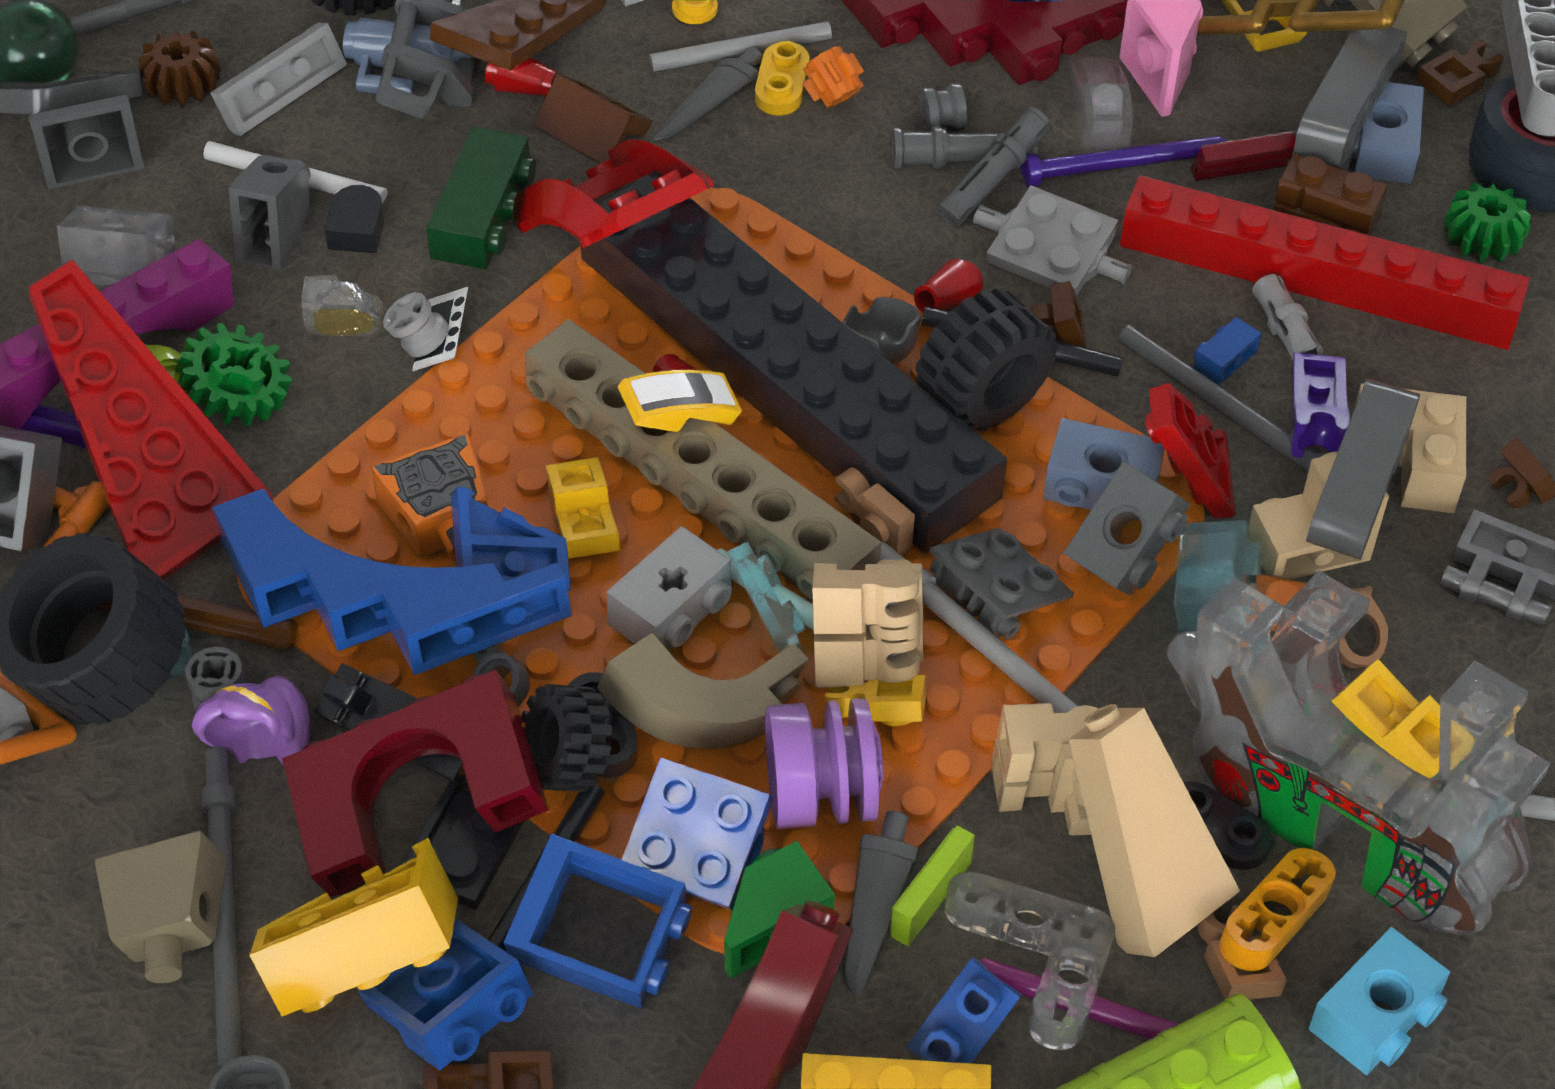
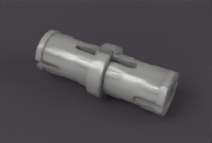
(1286, 316)

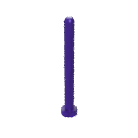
(1035, 170)

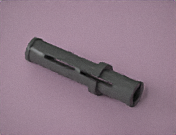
(1006, 153)

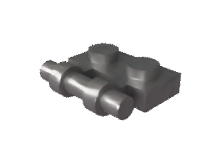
(1510, 555)

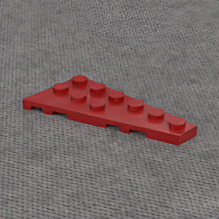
(142, 431)

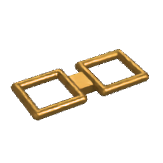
(1302, 18)

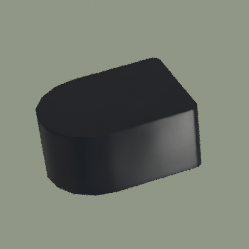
(355, 220)

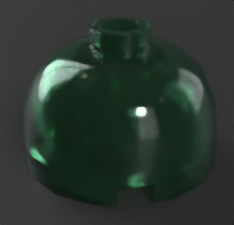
(36, 42)

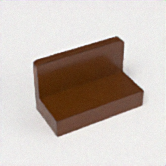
(587, 118)

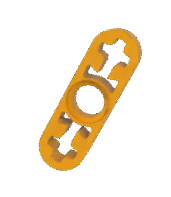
(1275, 928)

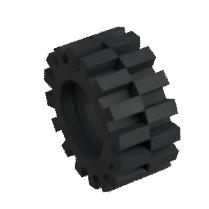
(567, 736)

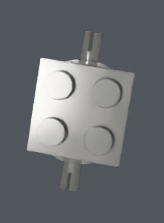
(1052, 240)

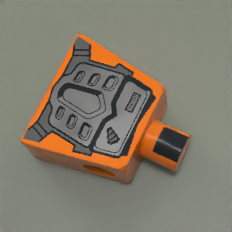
(418, 491)

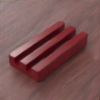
(1243, 156)

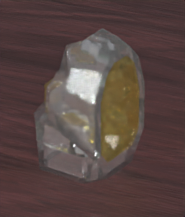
(339, 308)

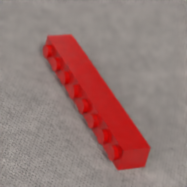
(1324, 262)

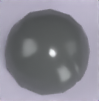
(887, 326)

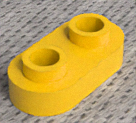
(781, 78)

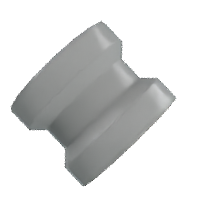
(415, 324)

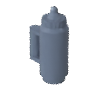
(365, 44)

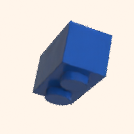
(1226, 350)

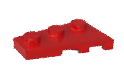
(1192, 449)

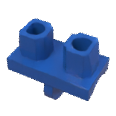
(964, 1016)

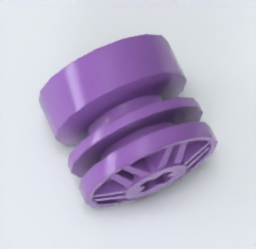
(822, 763)

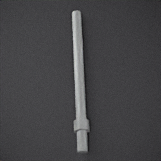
(986, 641)

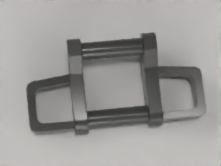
(443, 76)

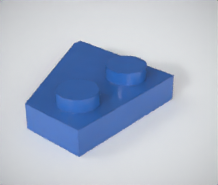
(502, 539)

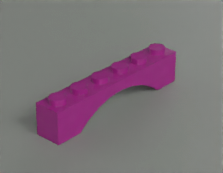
(171, 293)

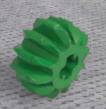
(1487, 222)

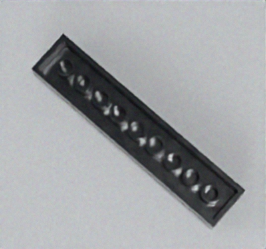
(800, 364)

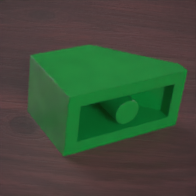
(768, 886)

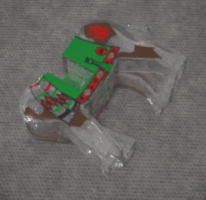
(1304, 767)

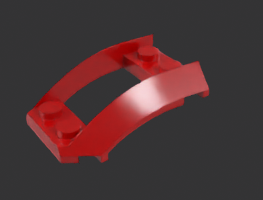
(574, 206)

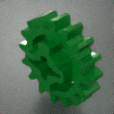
(233, 374)

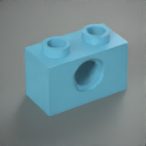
(1389, 973)

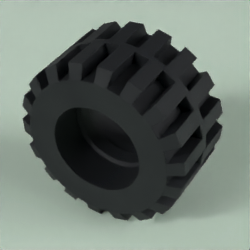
(987, 358)

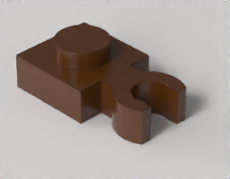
(1457, 75)

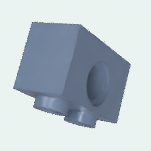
(1391, 135)
(1088, 458)

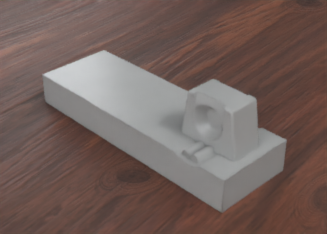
(279, 78)

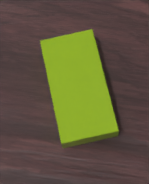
(931, 885)

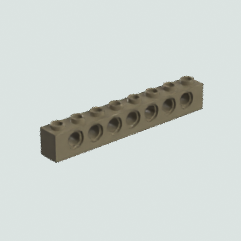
(698, 464)

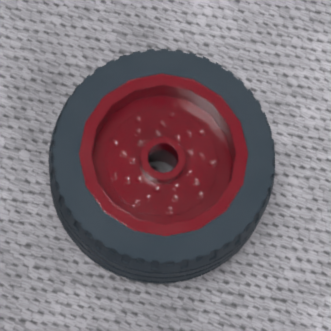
(1509, 152)

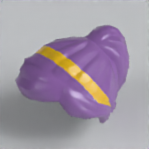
(255, 720)

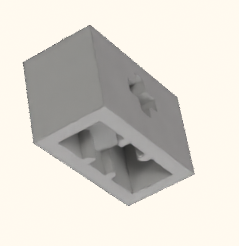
(670, 590)

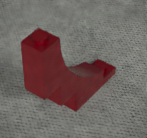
(781, 1001)

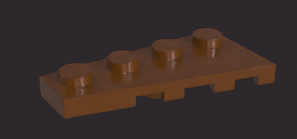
(511, 29)

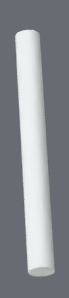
(318, 180)

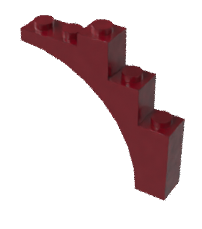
(1019, 35)

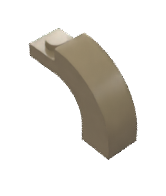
(696, 710)

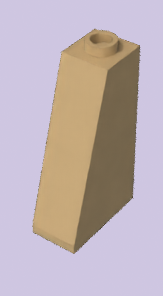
(1146, 833)

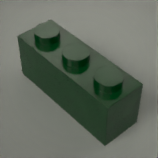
(480, 198)

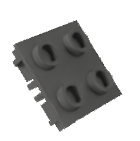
(995, 579)

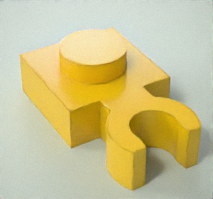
(888, 702)

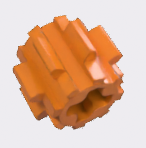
(833, 77)

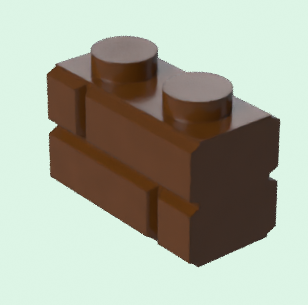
(1330, 195)

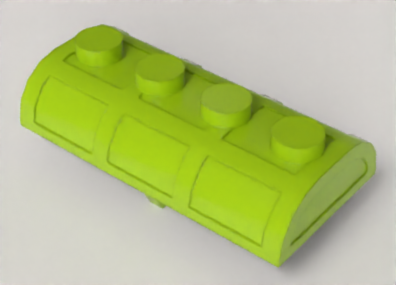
(1213, 1050)

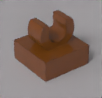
(1063, 315)
(1526, 472)

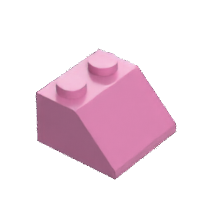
(1160, 47)

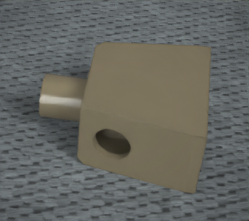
(162, 901)

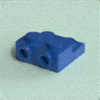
(453, 1000)

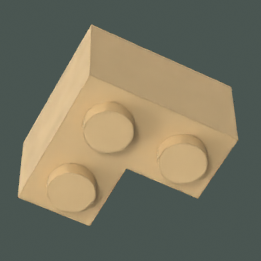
(1434, 453)
(1284, 524)

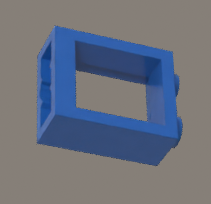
(542, 897)

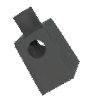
(273, 195)

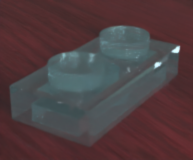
(758, 580)

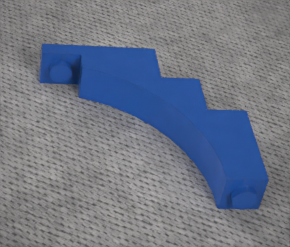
(428, 610)

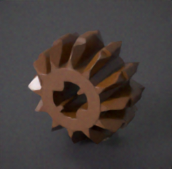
(179, 67)

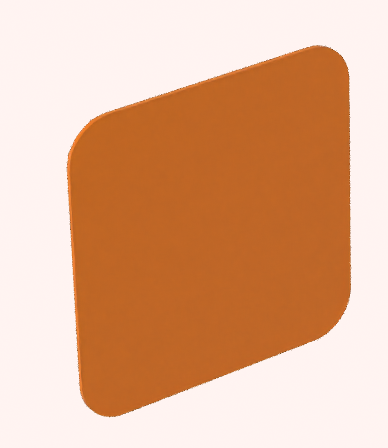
(514, 437)

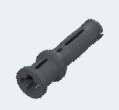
(938, 147)

